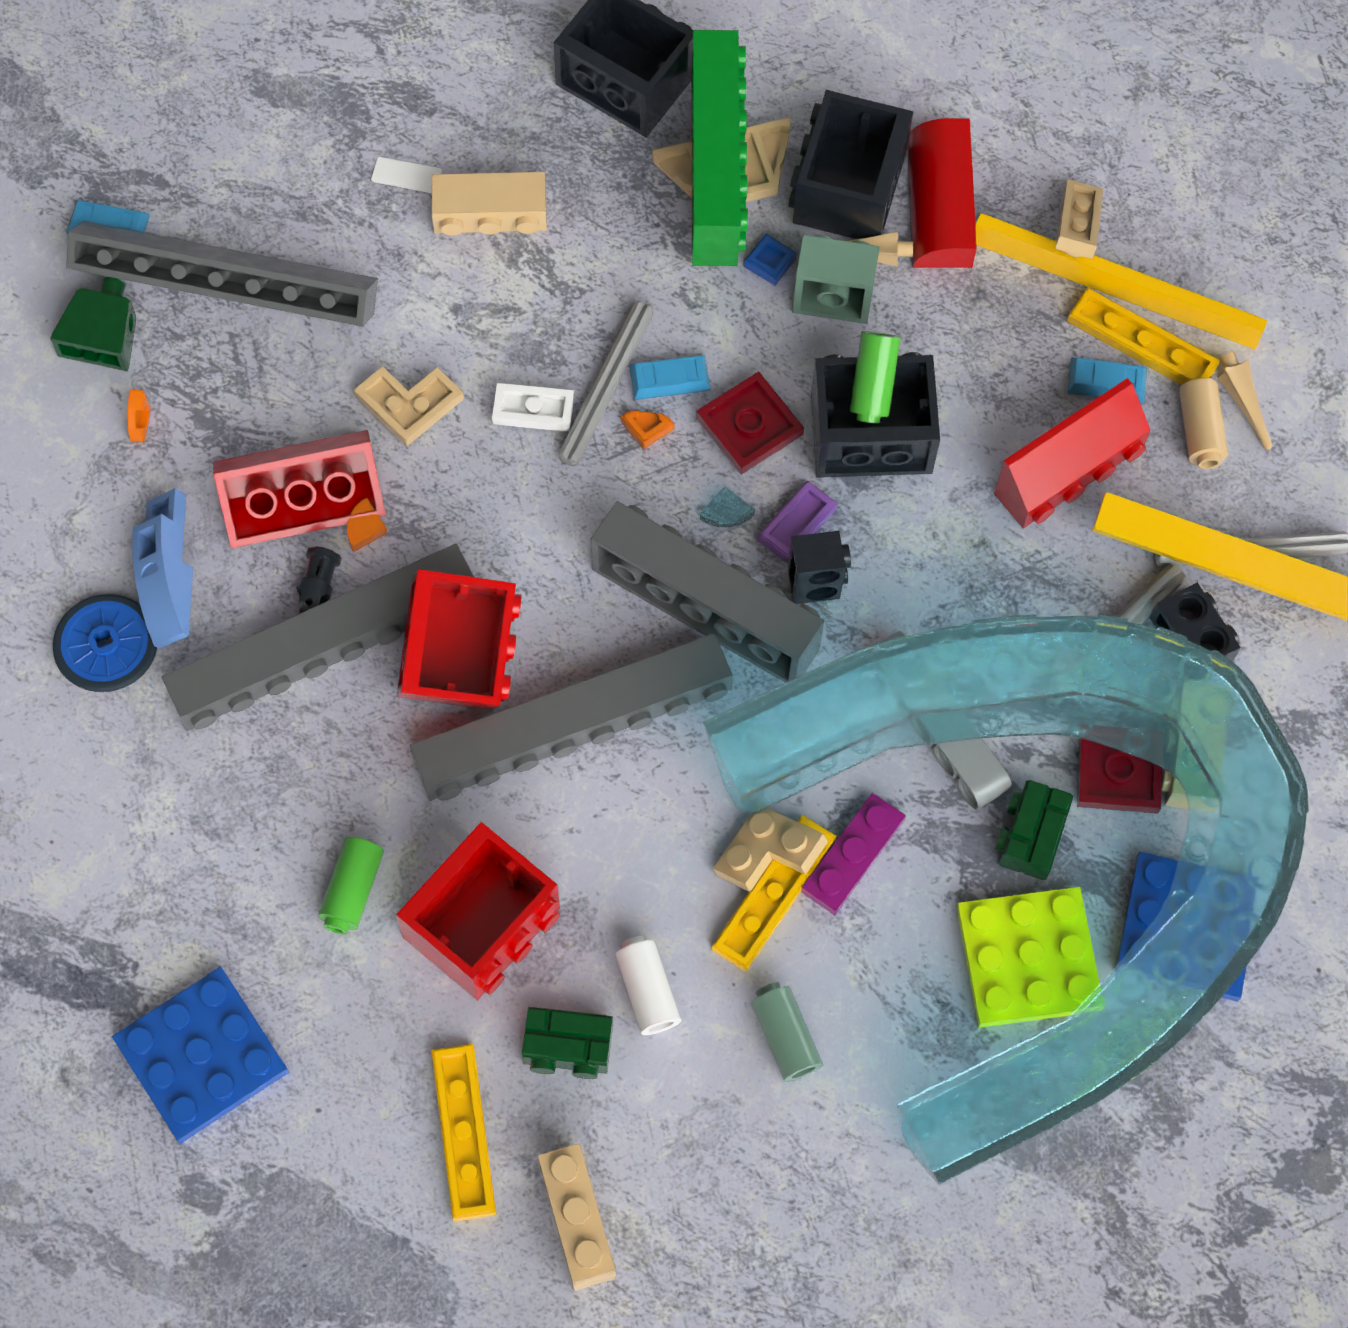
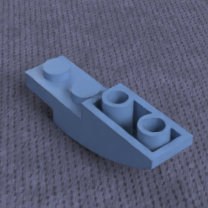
(159, 572)

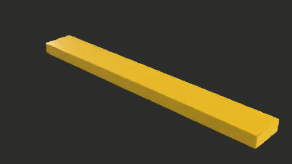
(1121, 282)
(1223, 555)

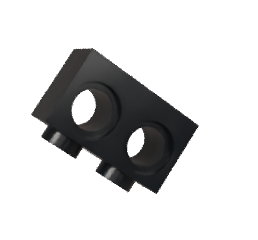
(817, 567)
(1207, 625)

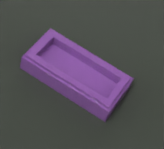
(799, 516)

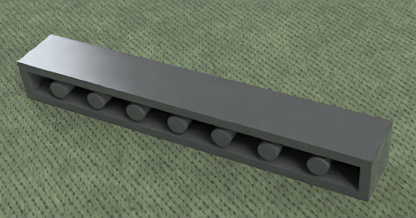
(222, 273)
(301, 645)
(572, 717)

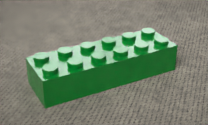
(718, 148)

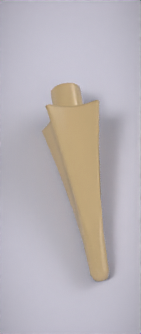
(890, 247)
(1240, 385)

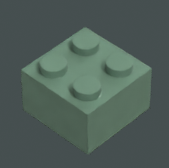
(835, 278)

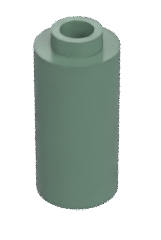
(786, 1032)

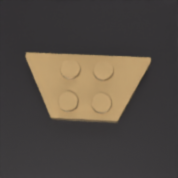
(764, 165)

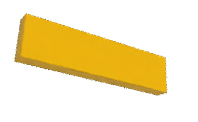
(1141, 339)
(765, 907)
(463, 1132)

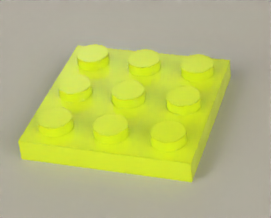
(1027, 955)

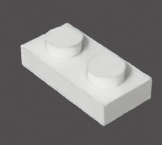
(533, 407)

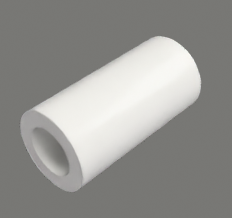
(647, 985)

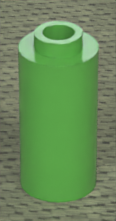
(874, 376)
(350, 885)

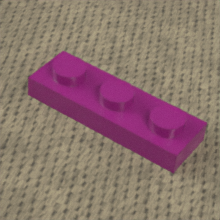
(853, 854)

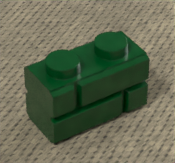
(1035, 829)
(567, 1042)

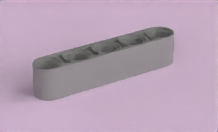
(971, 767)

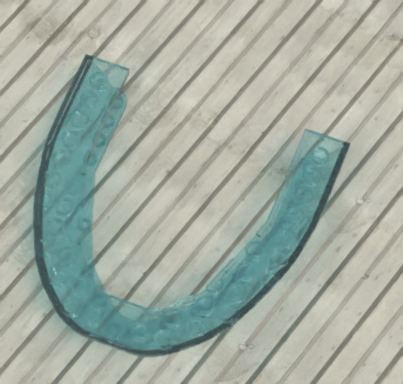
(1088, 681)

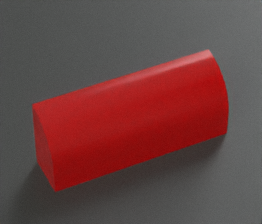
(942, 194)

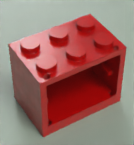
(458, 640)
(480, 911)

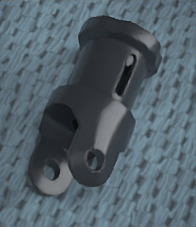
(313, 588)

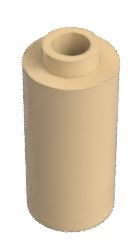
(1203, 423)

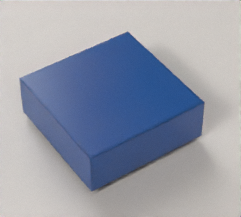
(770, 259)

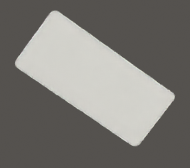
(404, 174)

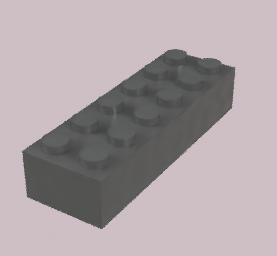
(706, 592)

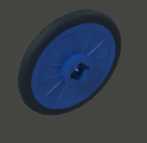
(113, 665)

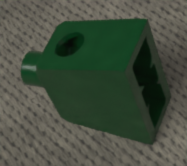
(97, 327)

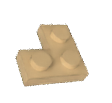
(411, 411)
(768, 838)

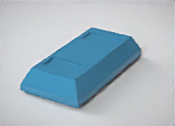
(108, 216)
(670, 377)
(1097, 377)

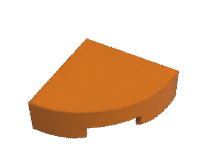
(138, 415)
(647, 426)
(364, 529)

